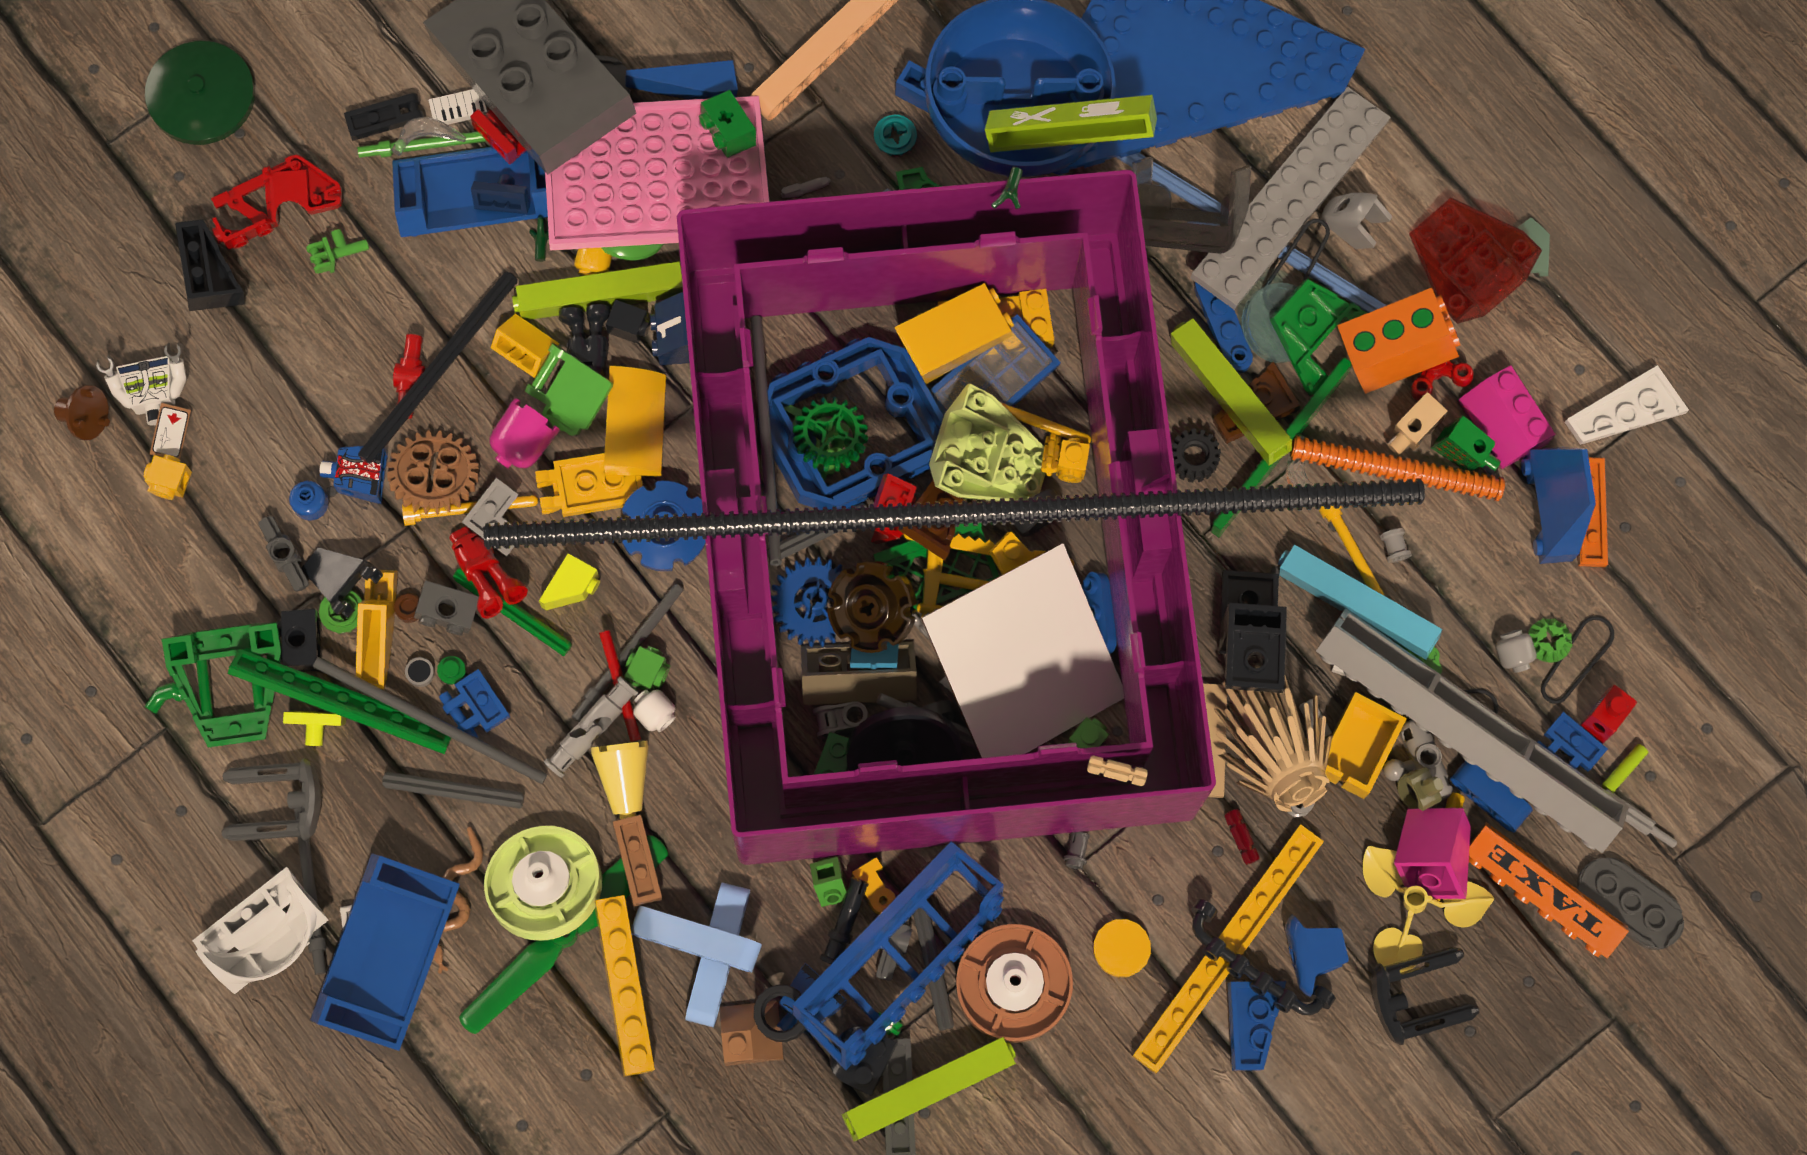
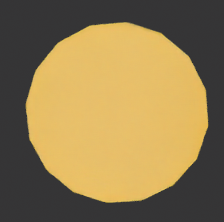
(1121, 948)

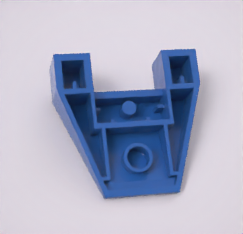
(1563, 498)

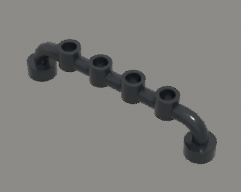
(1240, 965)

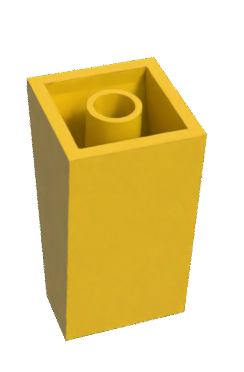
(955, 332)

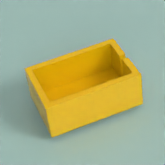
(1362, 744)

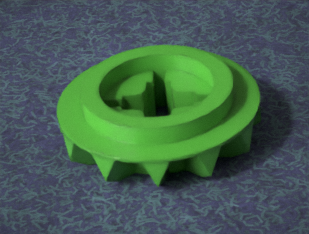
(336, 623)
(1561, 646)

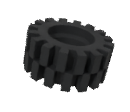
(1199, 440)

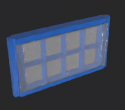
(1004, 370)

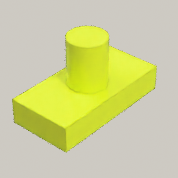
(314, 723)

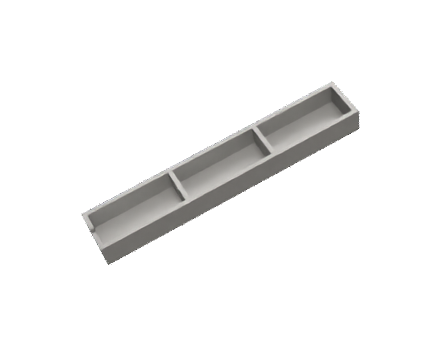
(1473, 731)

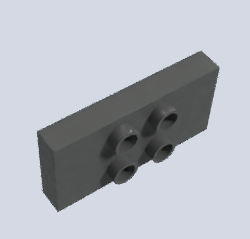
(532, 74)

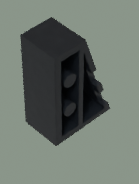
(205, 271)

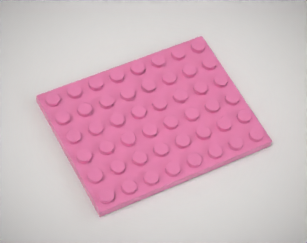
(646, 173)

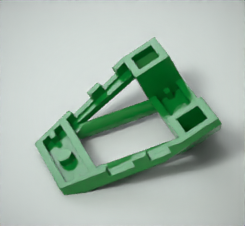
(219, 643)

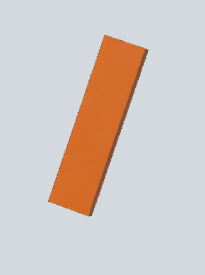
(1594, 547)

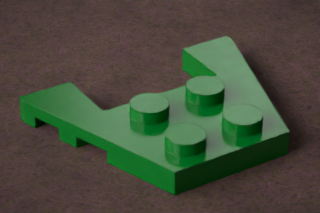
(1305, 323)

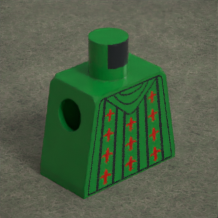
(1466, 446)

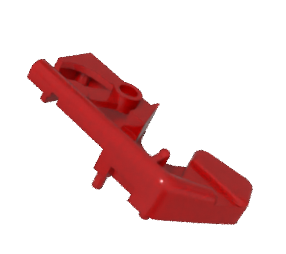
(290, 181)

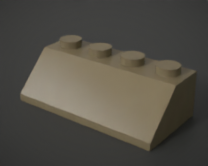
(832, 681)

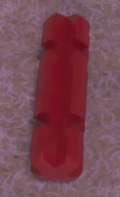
(1242, 836)

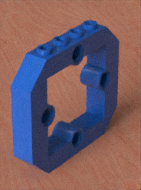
(902, 381)

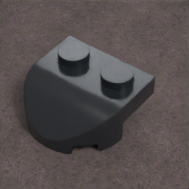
(869, 1071)

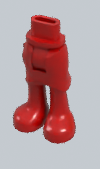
(474, 561)

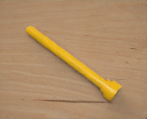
(1046, 424)
(1334, 516)
(411, 517)

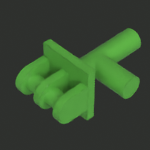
(330, 254)

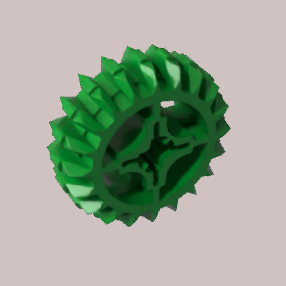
(840, 439)

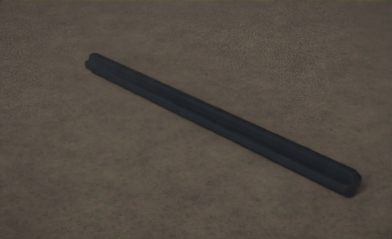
(437, 368)

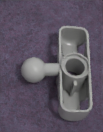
(1420, 744)

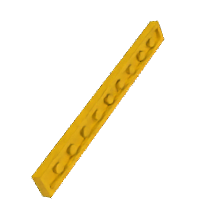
(1237, 937)

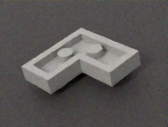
(491, 509)

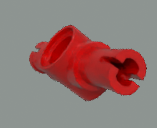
(409, 368)

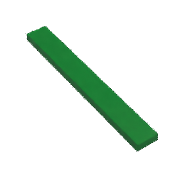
(1295, 429)
(335, 699)

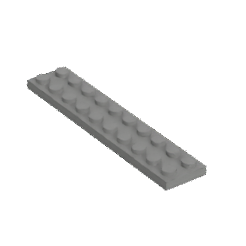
(1292, 196)

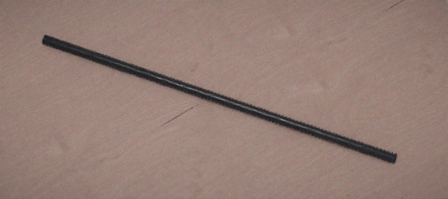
(955, 513)

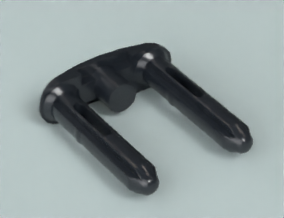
(1388, 1004)

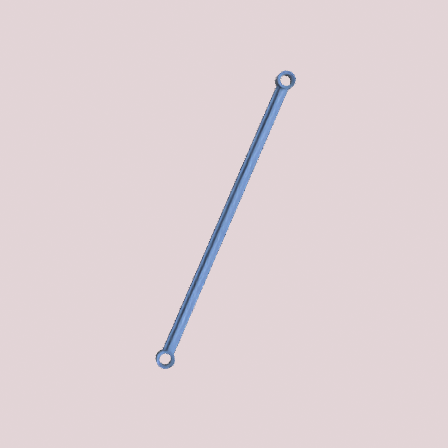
(1295, 259)

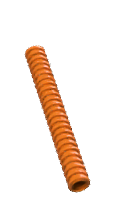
(1397, 468)

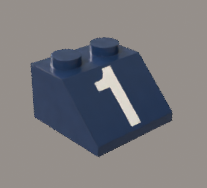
(671, 331)

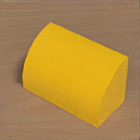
(522, 344)

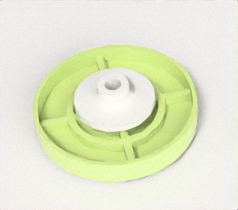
(543, 883)

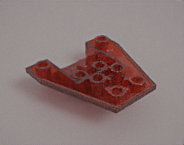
(1472, 258)

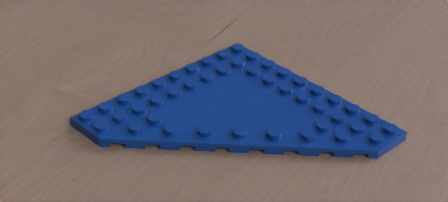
(1213, 65)

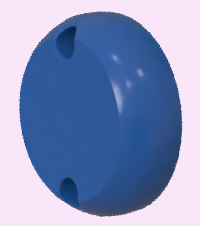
(1009, 59)

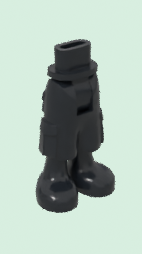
(594, 349)

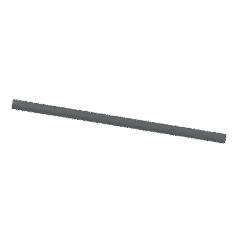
(430, 720)

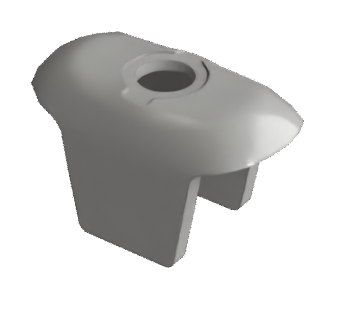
(1347, 221)

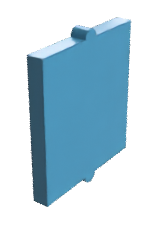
(883, 659)

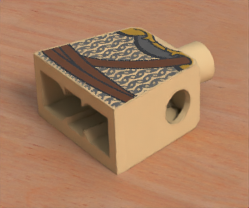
(1425, 417)

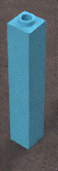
(1369, 605)

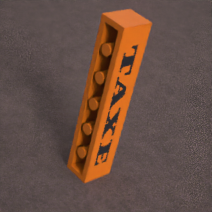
(1546, 890)

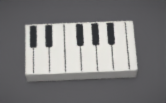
(456, 106)

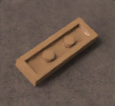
(637, 860)

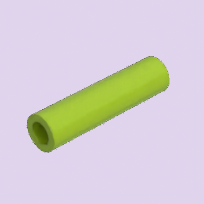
(1625, 768)

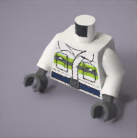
(147, 382)

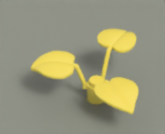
(1383, 878)

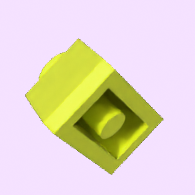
(570, 584)

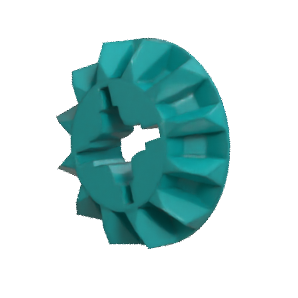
(901, 125)

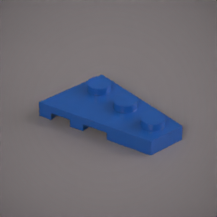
(1250, 1025)

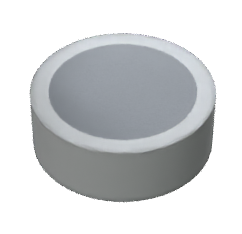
(419, 672)

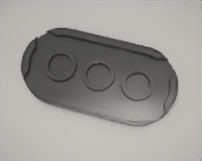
(1648, 911)

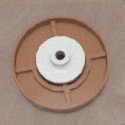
(1009, 1010)

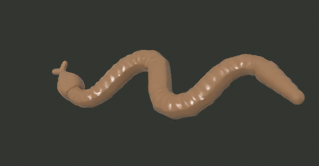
(460, 901)

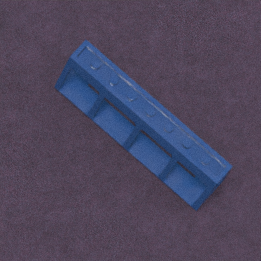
(877, 937)

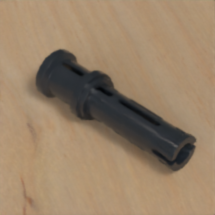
(841, 935)

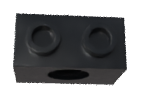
(295, 624)

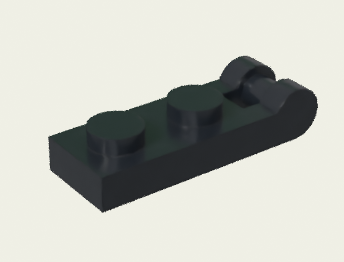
(382, 116)

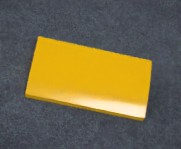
(635, 422)

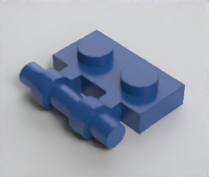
(481, 700)
(1575, 742)

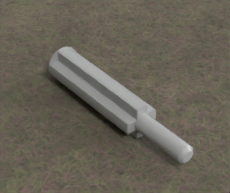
(1644, 823)

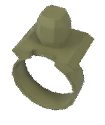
(1424, 785)

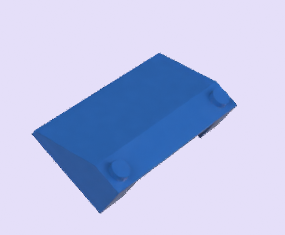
(436, 193)
(385, 952)

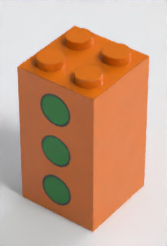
(1400, 340)

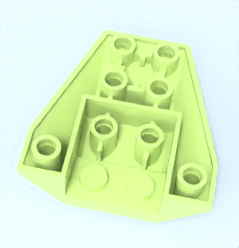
(985, 451)

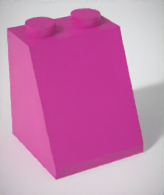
(1435, 852)

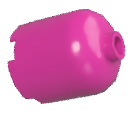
(521, 436)

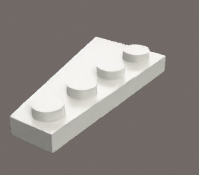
(1633, 405)

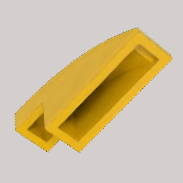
(376, 629)

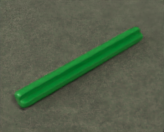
(523, 619)

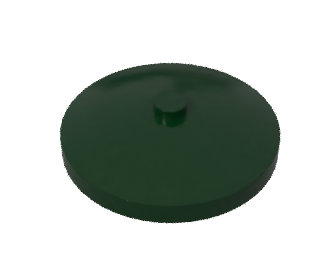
(200, 92)

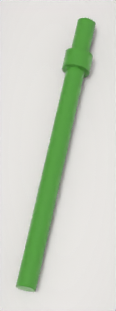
(384, 147)

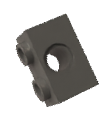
(462, 603)

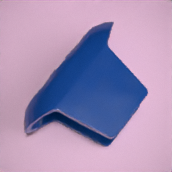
(1314, 952)

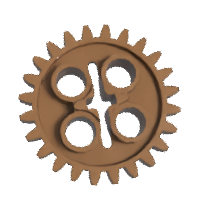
(407, 469)

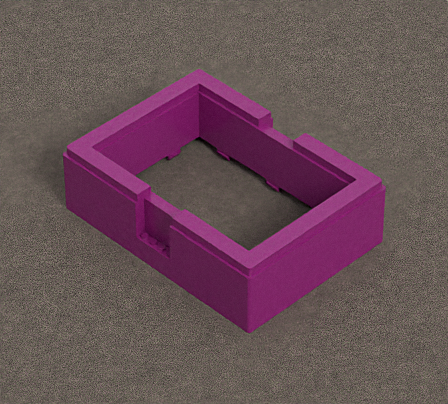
(927, 249)

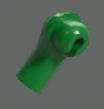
(162, 694)

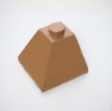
(743, 1040)

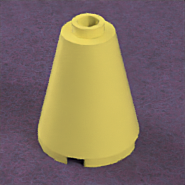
(622, 775)

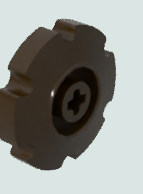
(891, 614)

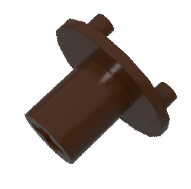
(84, 412)

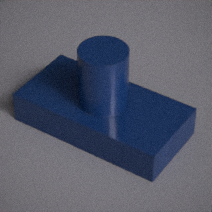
(500, 196)

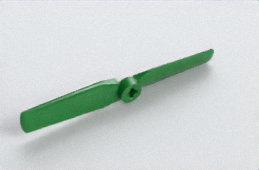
(542, 954)

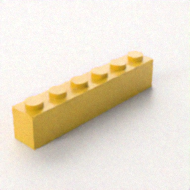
(624, 986)

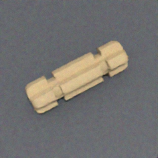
(1117, 770)

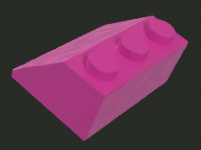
(1508, 416)

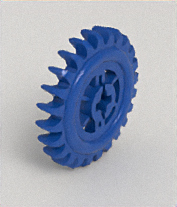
(804, 627)

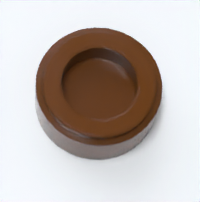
(406, 606)

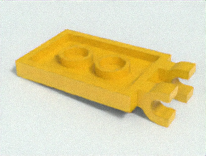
(583, 486)

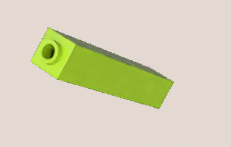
(626, 285)
(1231, 391)
(929, 1088)

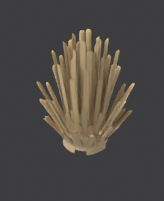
(1288, 765)

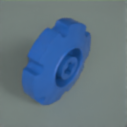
(665, 499)

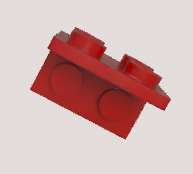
(497, 135)
(892, 491)

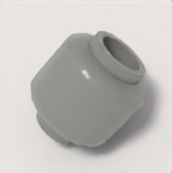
(1516, 650)

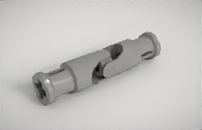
(577, 740)

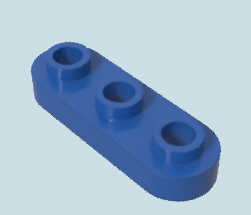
(1098, 594)

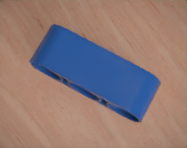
(1491, 796)

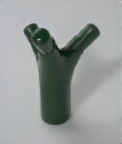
(1010, 189)
(540, 240)

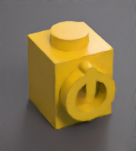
(1072, 460)
(167, 477)

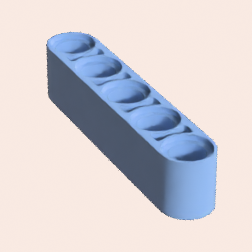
(695, 939)
(711, 975)

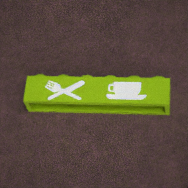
(1071, 123)

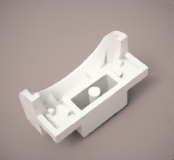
(262, 933)

